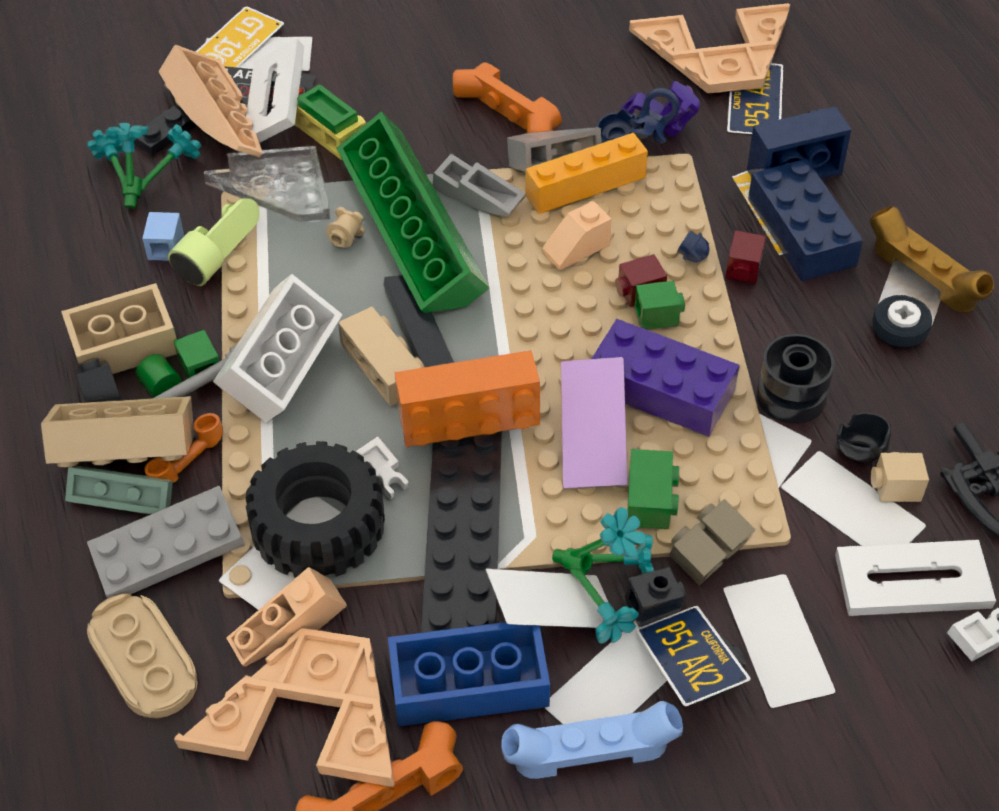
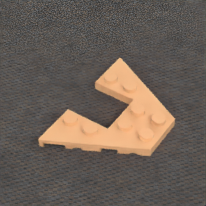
(718, 67)
(311, 669)

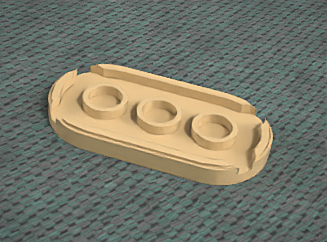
(142, 655)

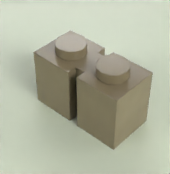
(711, 541)

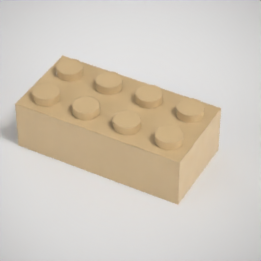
(118, 431)

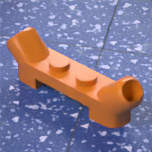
(486, 86)
(431, 765)

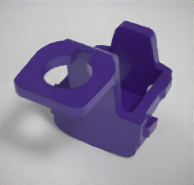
(686, 99)

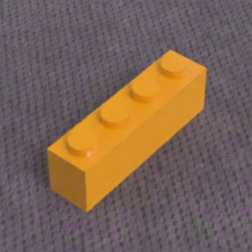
(586, 173)

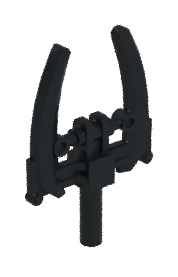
(982, 467)

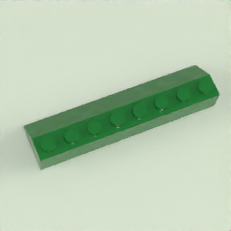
(411, 217)

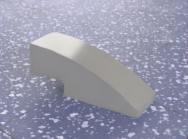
(477, 187)

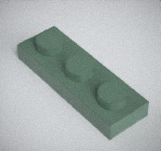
(117, 490)

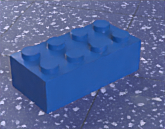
(468, 672)

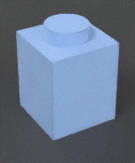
(161, 234)

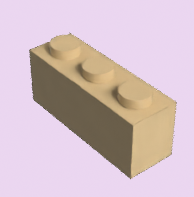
(377, 350)

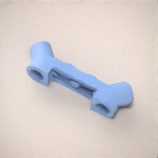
(633, 735)

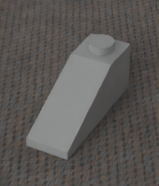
(540, 147)

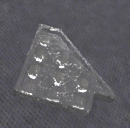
(278, 180)

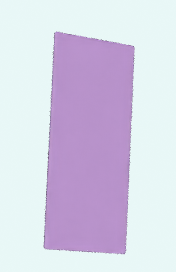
(593, 423)

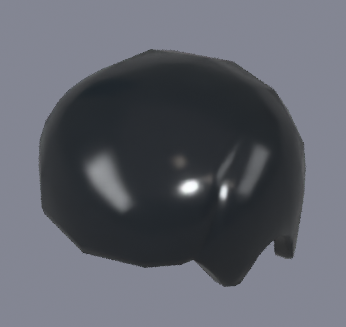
(864, 437)

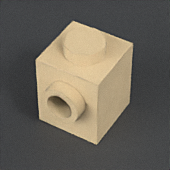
(900, 477)

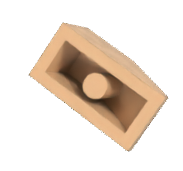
(578, 236)

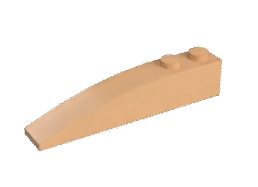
(210, 98)

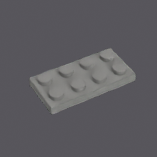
(165, 543)

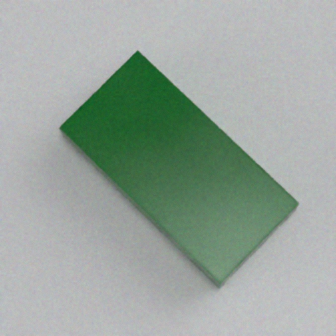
(327, 109)

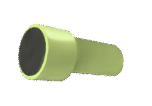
(203, 252)

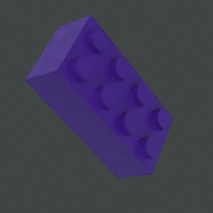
(670, 377)

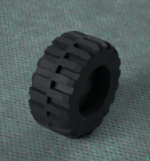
(306, 474)

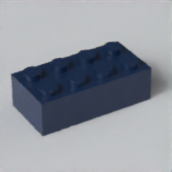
(804, 219)

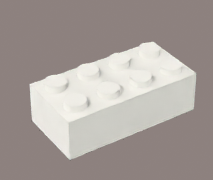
(278, 348)

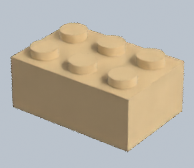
(122, 328)

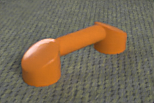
(209, 432)

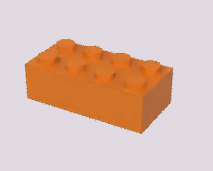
(468, 398)

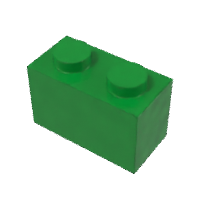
(651, 488)

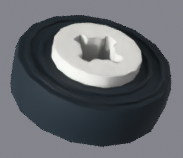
(902, 321)

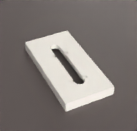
(289, 66)
(867, 597)

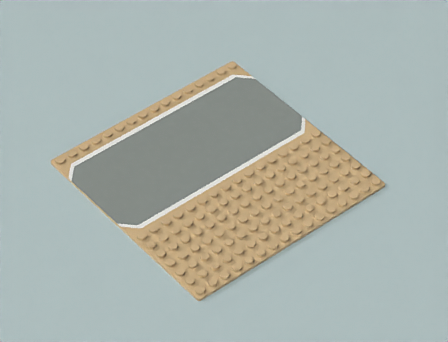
(526, 309)

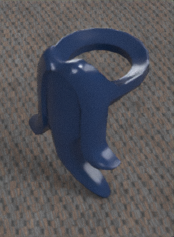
(652, 122)

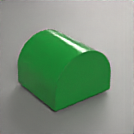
(157, 375)

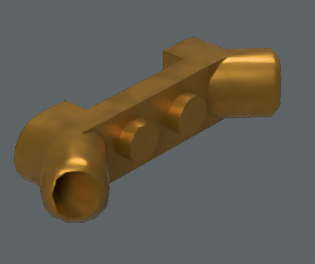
(958, 285)

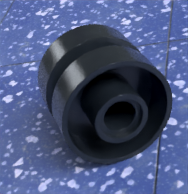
(795, 378)

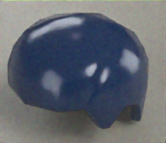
(615, 125)

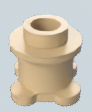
(346, 226)

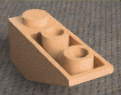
(304, 603)

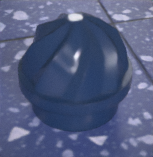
(694, 247)

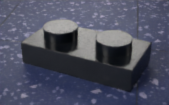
(158, 128)

